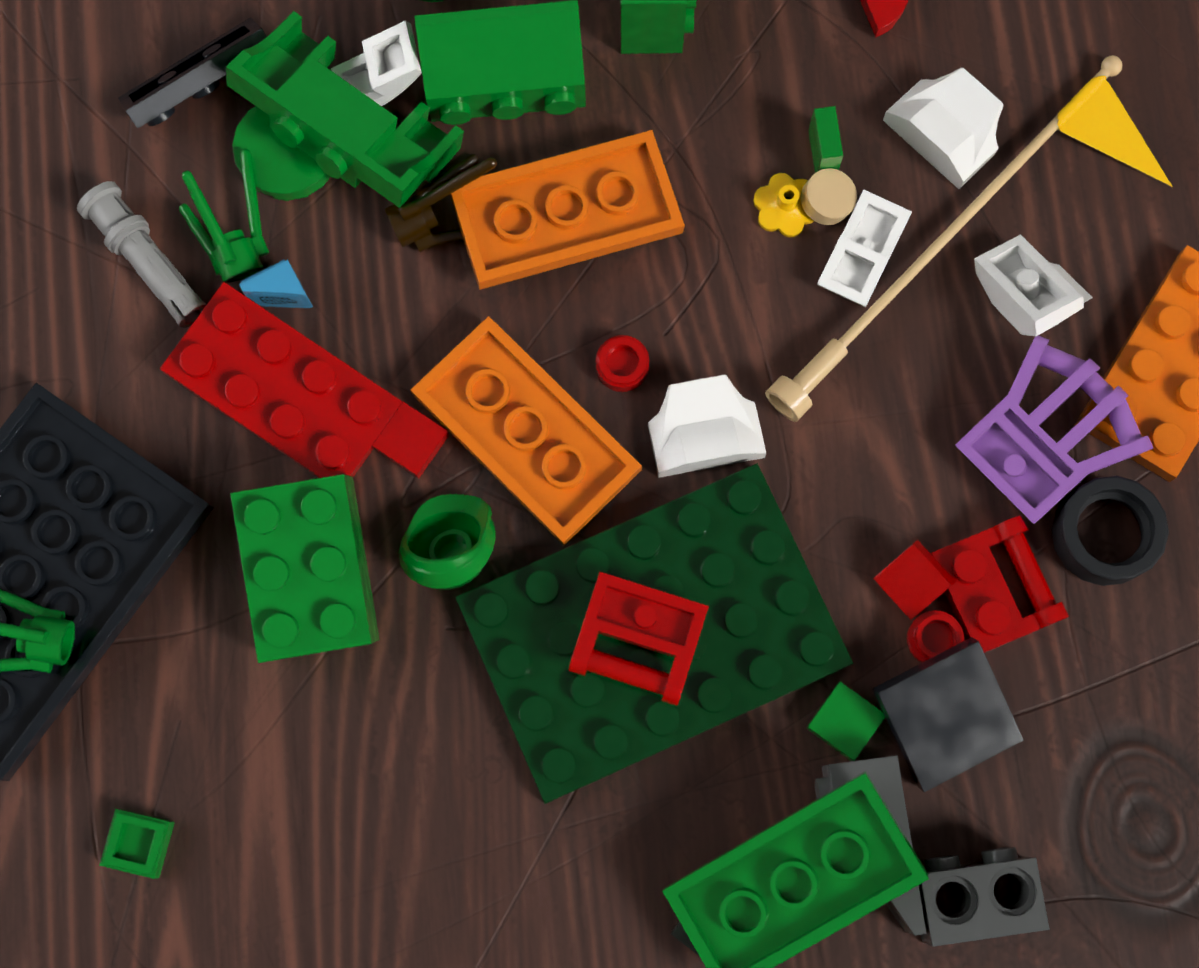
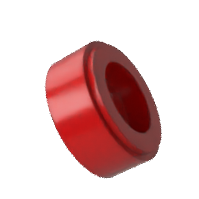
(622, 363)

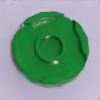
(278, 169)

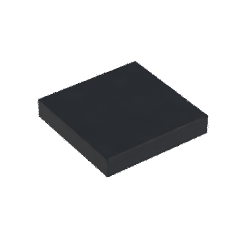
(948, 714)

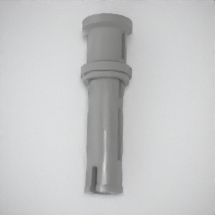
(129, 236)

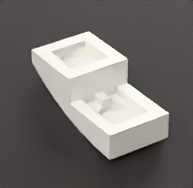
(386, 66)
(864, 248)

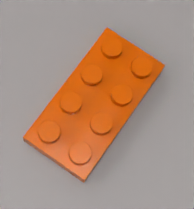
(566, 209)
(1162, 372)
(526, 430)

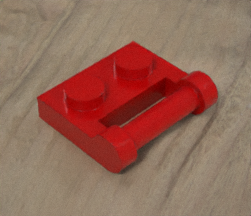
(980, 591)
(643, 619)

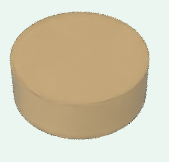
(828, 196)

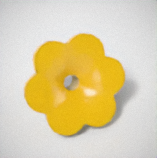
(776, 210)

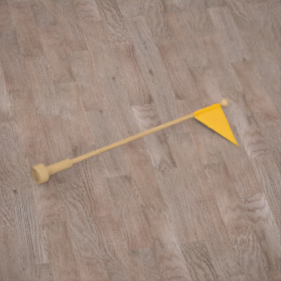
(1090, 117)

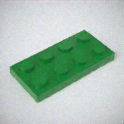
(797, 880)

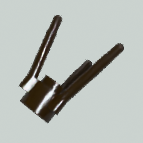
(416, 217)

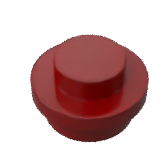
(933, 634)

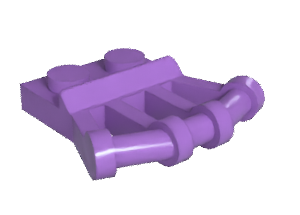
(1024, 458)

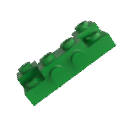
(335, 120)

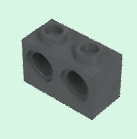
(979, 912)

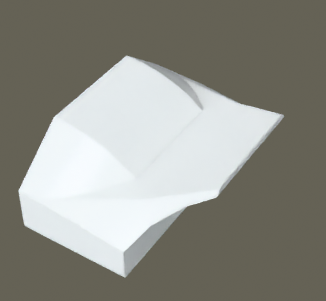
(949, 123)
(1028, 287)
(704, 427)

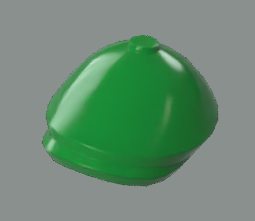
(448, 541)

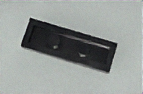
(191, 76)

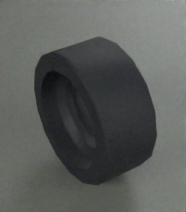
(1145, 509)

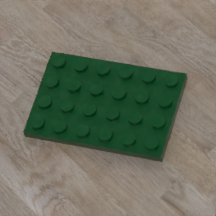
(757, 643)

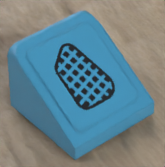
(276, 287)

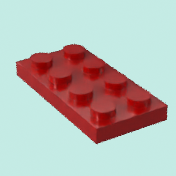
(280, 385)

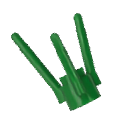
(231, 252)
(44, 639)

